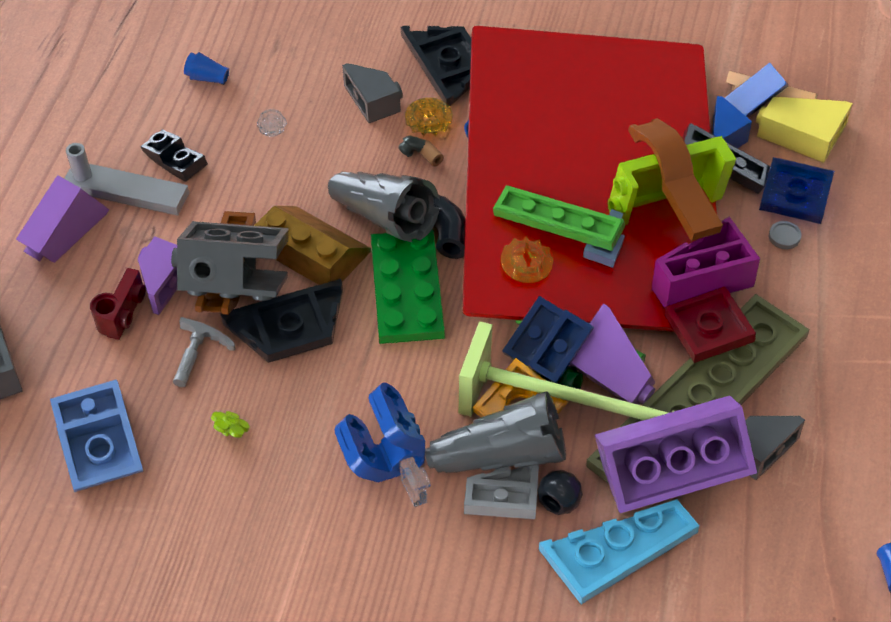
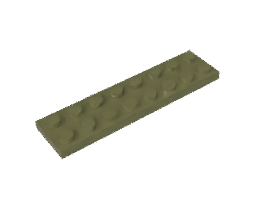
(729, 373)

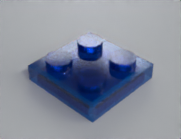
(796, 190)

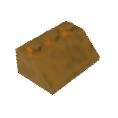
(314, 246)

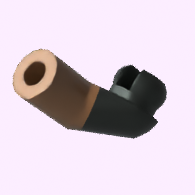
(422, 146)

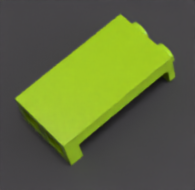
(641, 180)

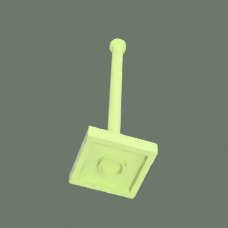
(478, 370)

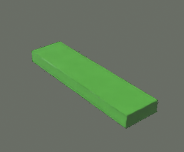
(559, 217)

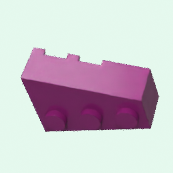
(706, 266)

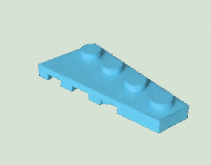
(607, 554)

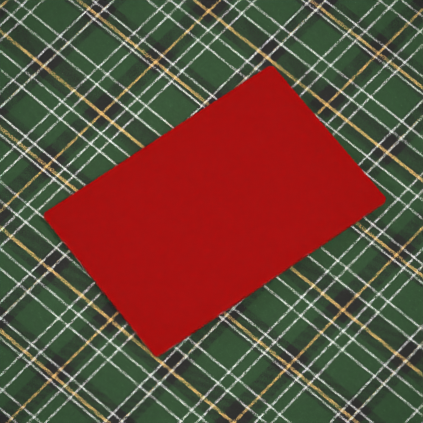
(556, 123)

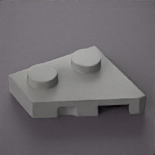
(503, 493)

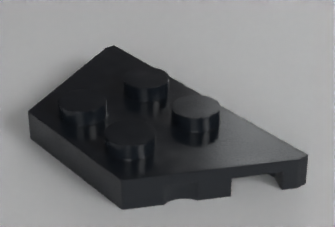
(443, 57)
(288, 322)

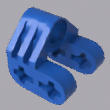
(400, 440)

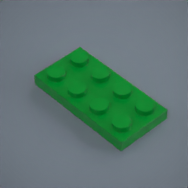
(407, 289)

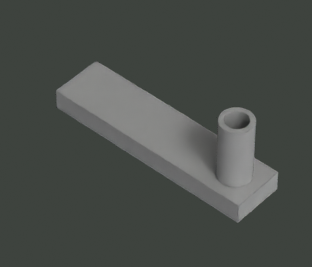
(124, 186)

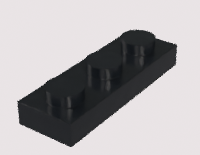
(747, 169)

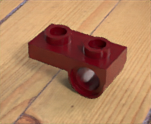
(115, 311)

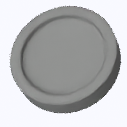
(784, 235)

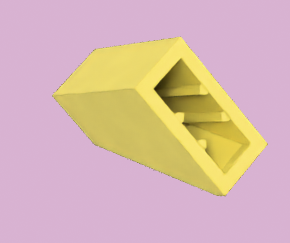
(804, 124)

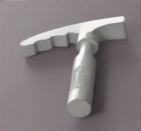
(199, 331)

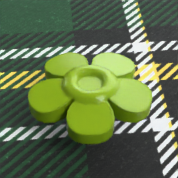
(229, 423)

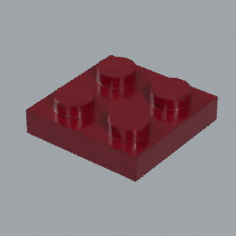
(710, 324)

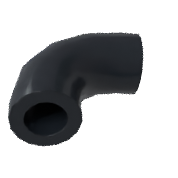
(450, 229)

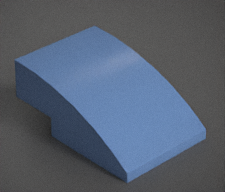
(96, 435)

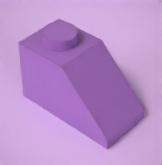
(158, 272)

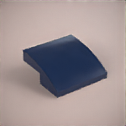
(548, 339)

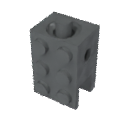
(224, 260)

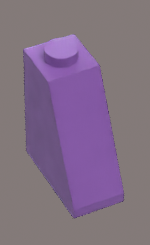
(60, 220)
(613, 361)

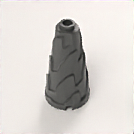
(392, 202)
(515, 436)

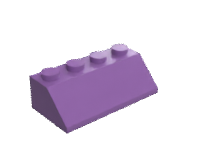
(676, 453)

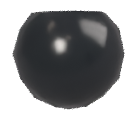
(560, 492)

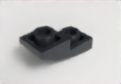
(173, 156)

